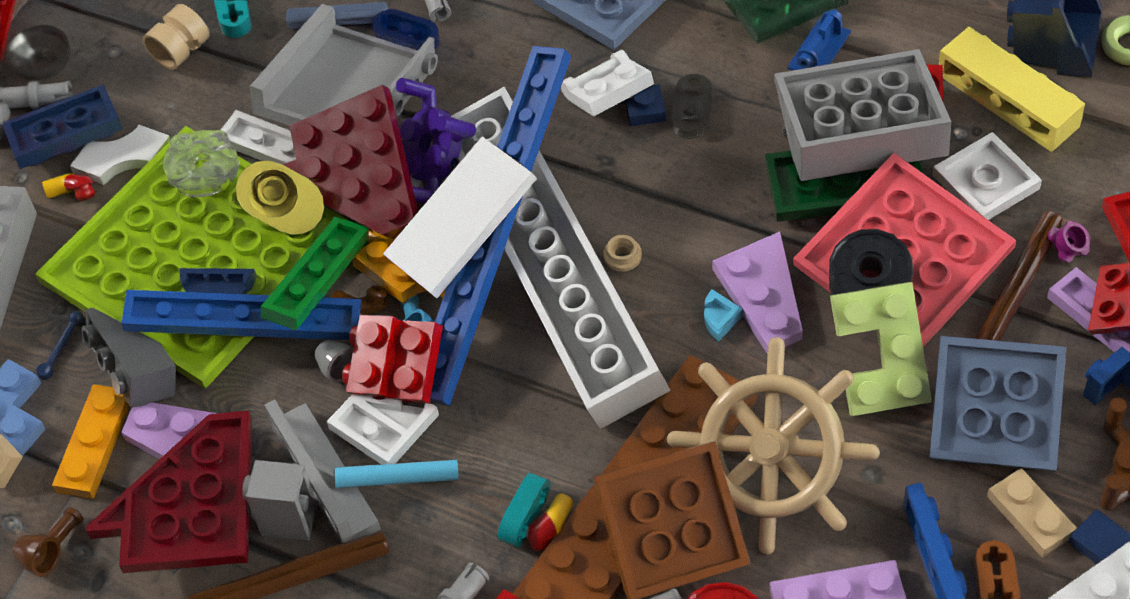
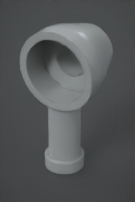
(332, 358)

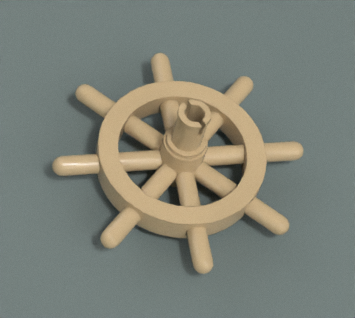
(775, 444)

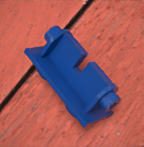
(821, 43)

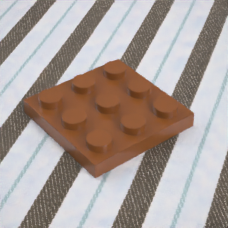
(671, 520)

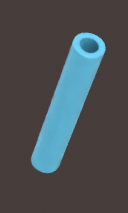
(396, 473)

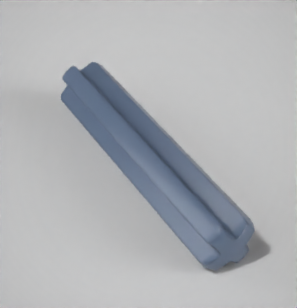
(344, 14)

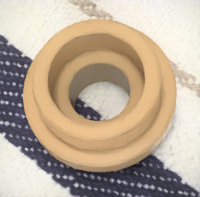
(622, 245)

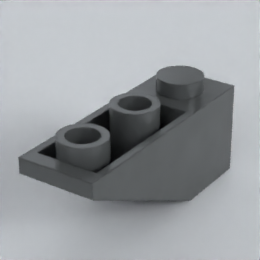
(134, 361)

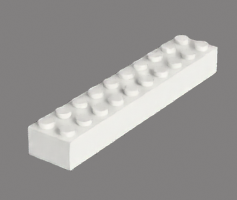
(571, 287)

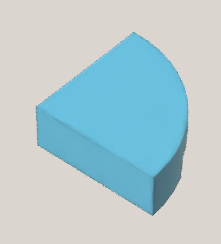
(720, 314)

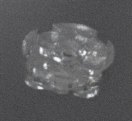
(198, 145)

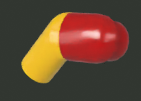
(67, 183)
(549, 523)

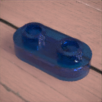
(407, 29)

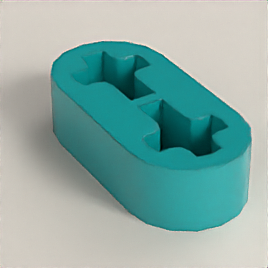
(226, 10)
(523, 509)

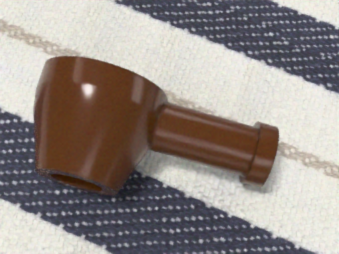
(42, 552)

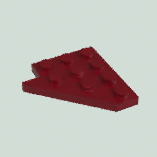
(358, 161)
(188, 503)

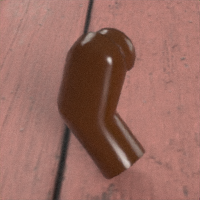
(372, 303)

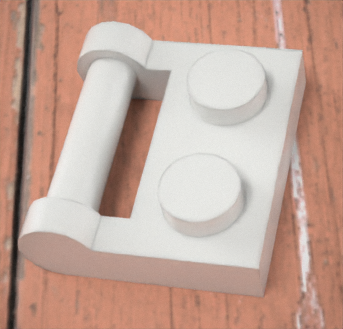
(607, 84)

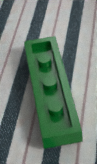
(314, 273)

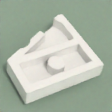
(381, 427)

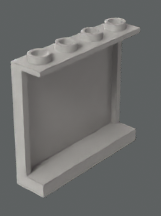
(331, 65)

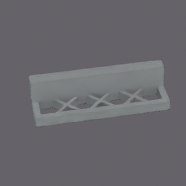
(309, 446)

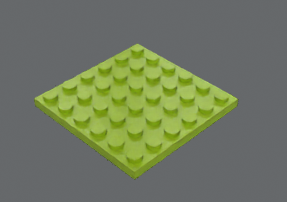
(156, 230)

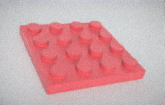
(947, 239)

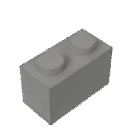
(281, 500)

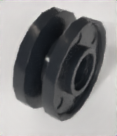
(868, 251)

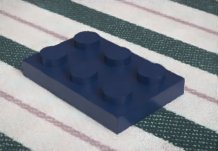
(62, 127)

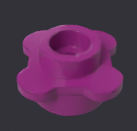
(1077, 237)

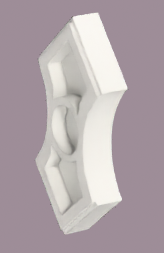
(106, 159)

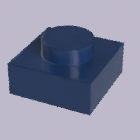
(646, 106)

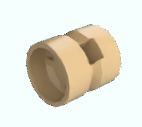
(172, 41)

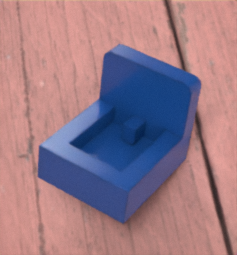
(1107, 375)

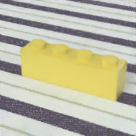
(1011, 89)

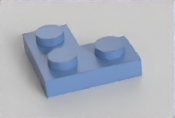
(15, 389)

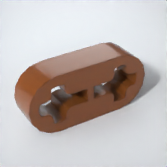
(1007, 576)

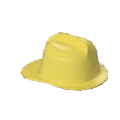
(280, 197)

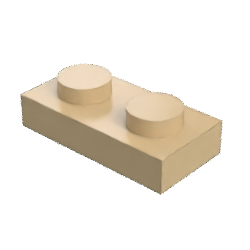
(1031, 512)

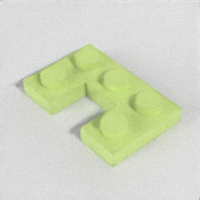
(903, 373)

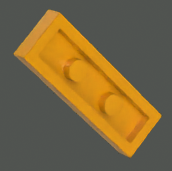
(91, 443)

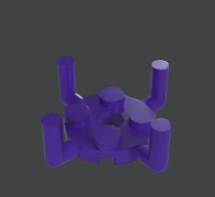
(426, 161)

